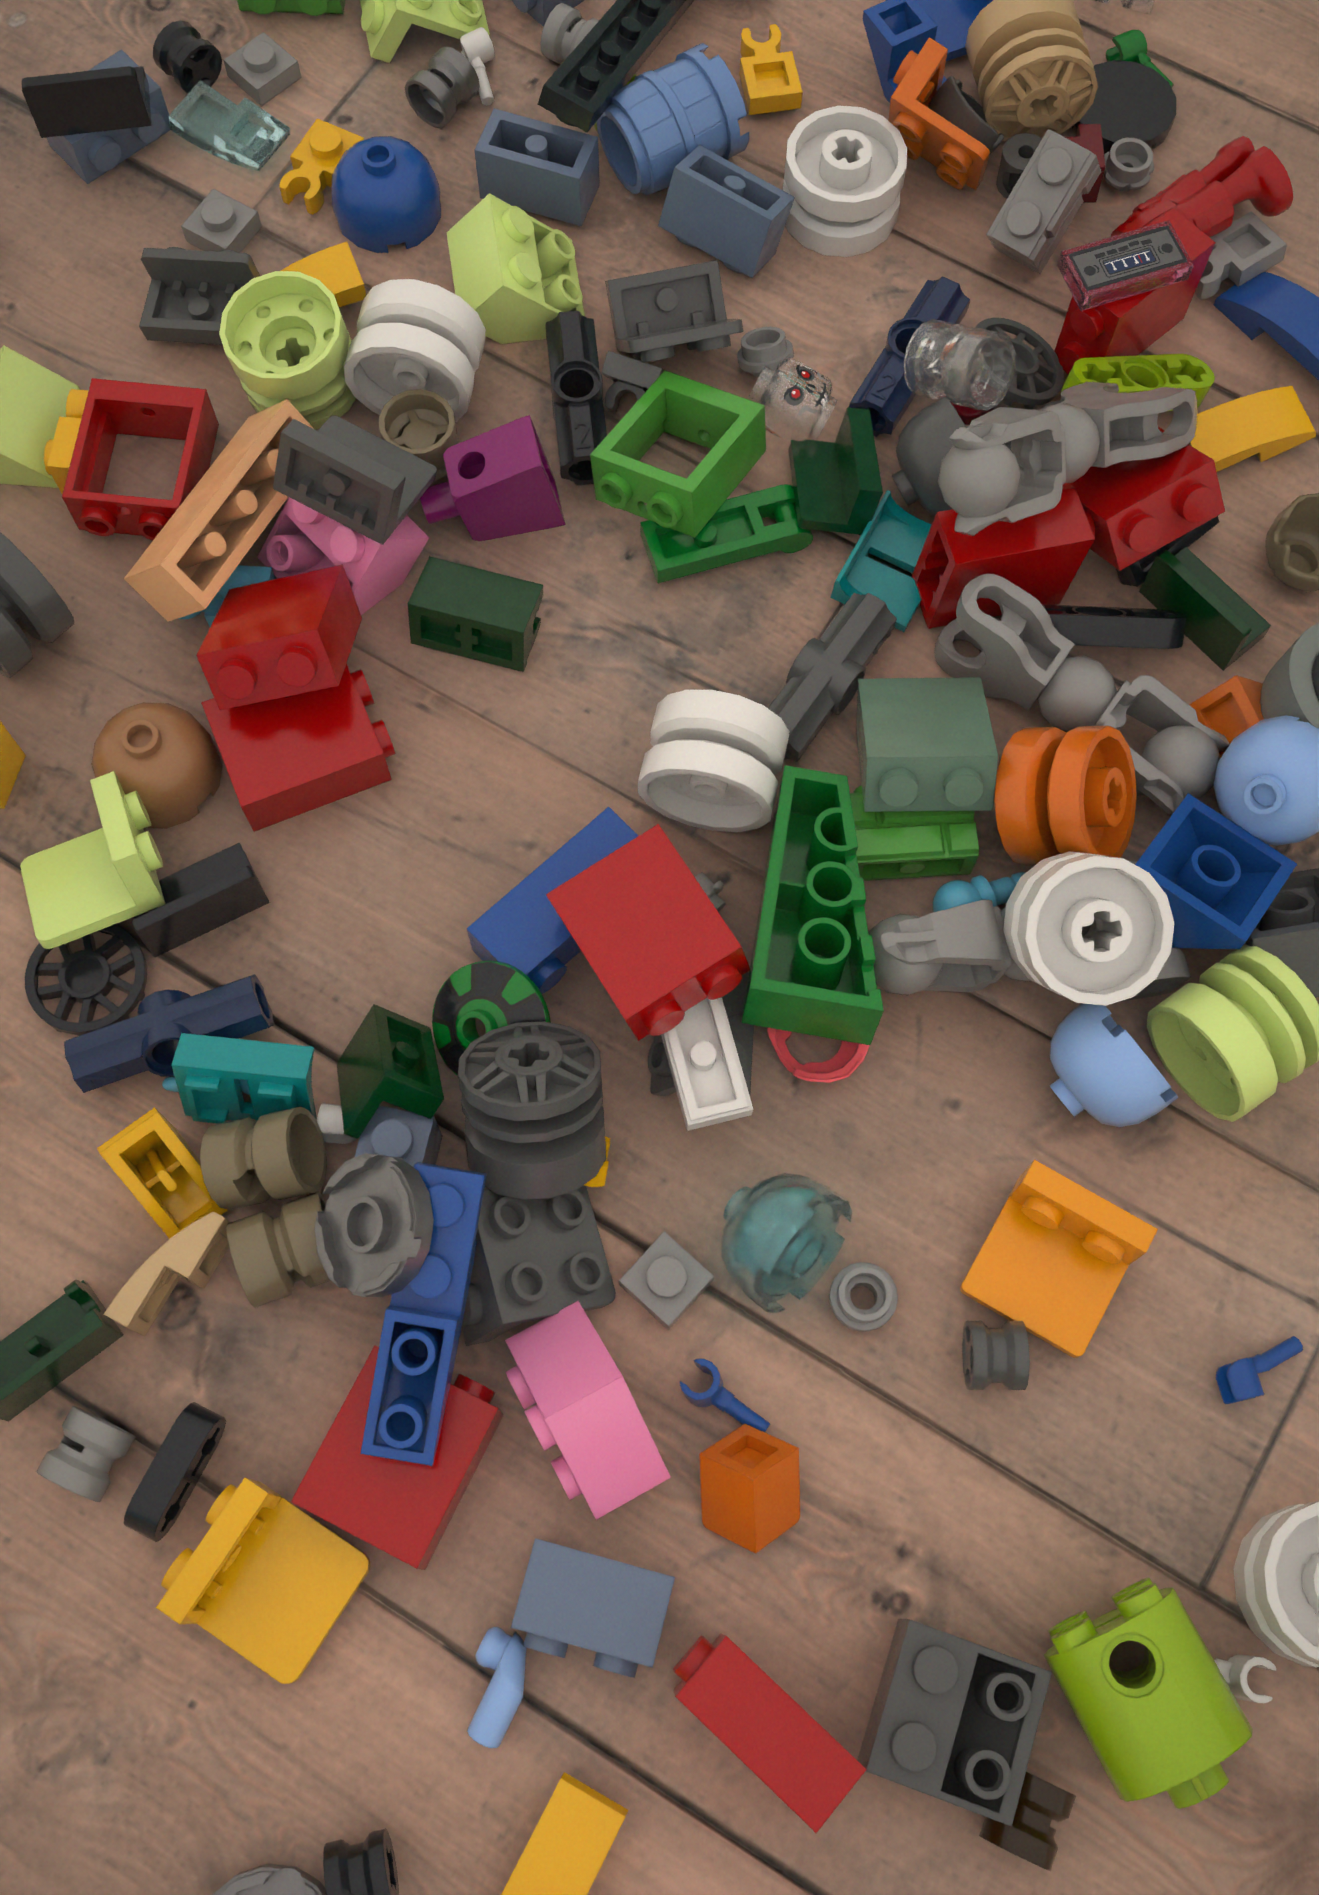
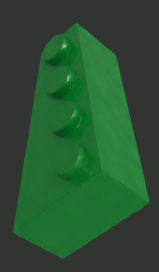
(812, 931)

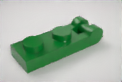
(729, 536)

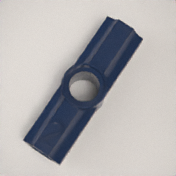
(885, 386)
(154, 1034)

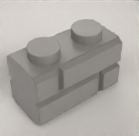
(1044, 201)

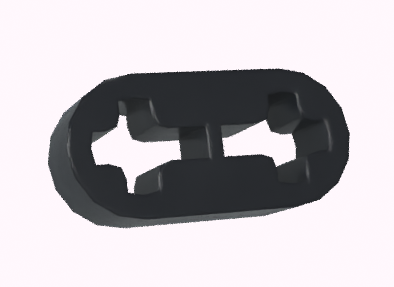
(174, 1472)

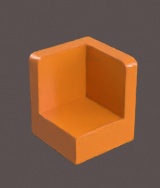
(750, 1487)

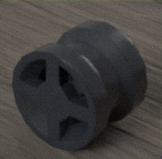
(186, 56)
(361, 1867)

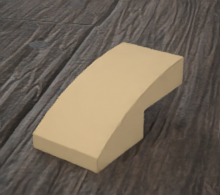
(188, 1254)

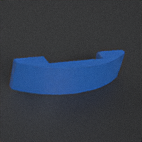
(1280, 310)

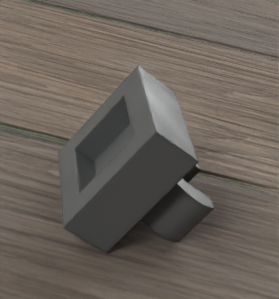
(629, 377)

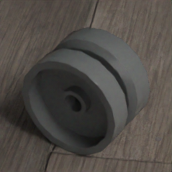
(31, 604)

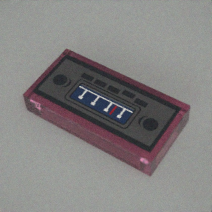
(1125, 265)

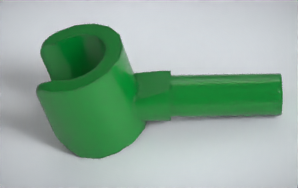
(1132, 47)

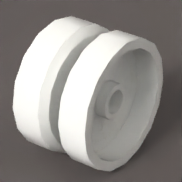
(844, 179)
(414, 340)
(713, 760)
(1126, 936)
(1280, 1582)

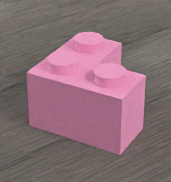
(584, 1411)

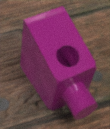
(497, 484)

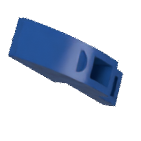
(425, 1326)

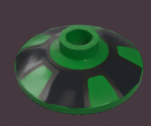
(484, 991)

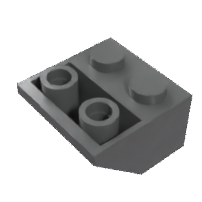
(954, 1720)

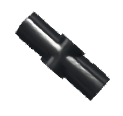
(575, 393)

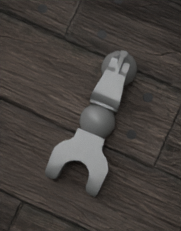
(1055, 447)
(1027, 661)
(966, 952)

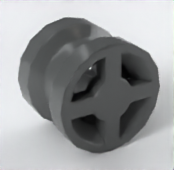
(995, 1355)

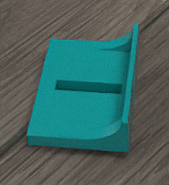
(896, 539)
(210, 1071)

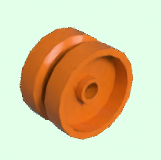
(1065, 793)

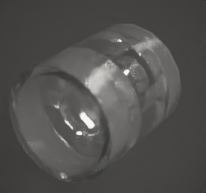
(960, 363)

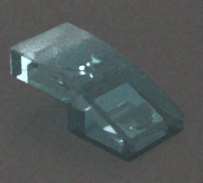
(228, 131)

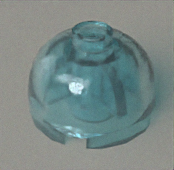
(781, 1237)

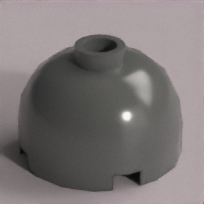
(920, 454)

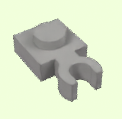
(1241, 254)

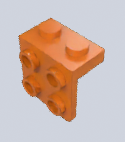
(927, 134)

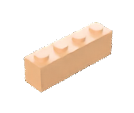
(216, 520)

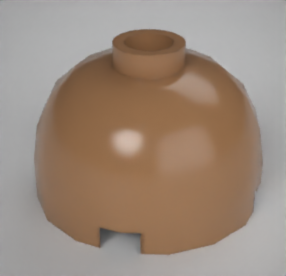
(162, 757)

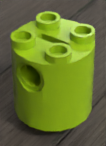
(1167, 1717)

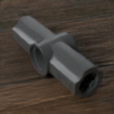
(829, 670)

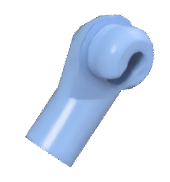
(505, 1691)

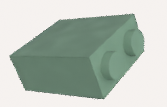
(925, 745)

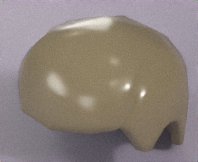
(1294, 544)

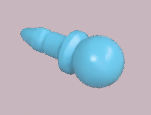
(962, 892)

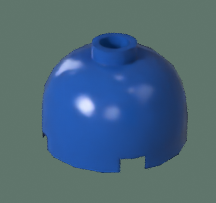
(385, 194)

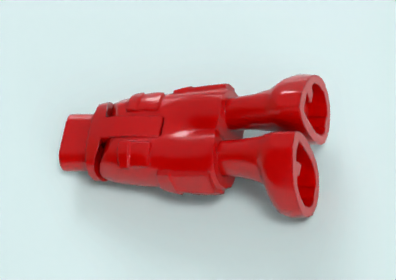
(1209, 195)

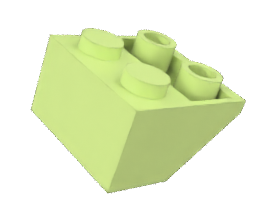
(513, 270)

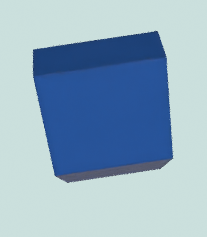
(894, 31)

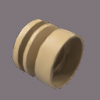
(1031, 66)

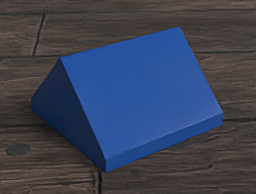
(1213, 876)

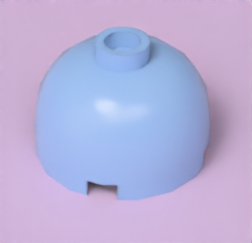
(1272, 780)
(1105, 1070)

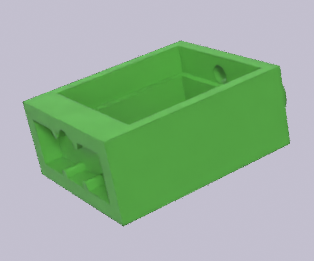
(693, 412)

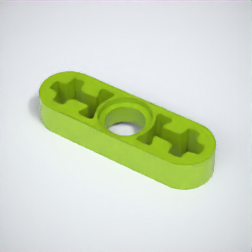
(1144, 373)

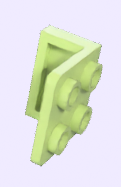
(389, 21)
(97, 875)

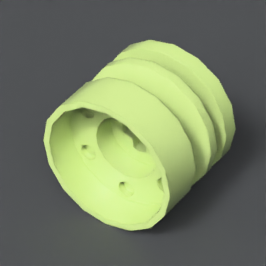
(289, 345)
(1237, 1032)

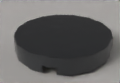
(1131, 104)

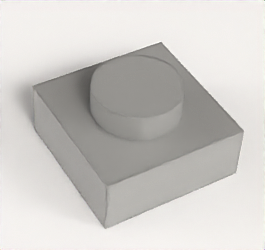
(262, 68)
(221, 224)
(666, 1280)

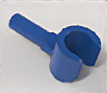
(1241, 1380)
(722, 1398)

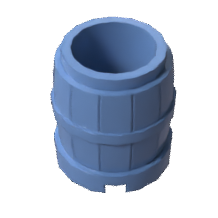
(668, 116)

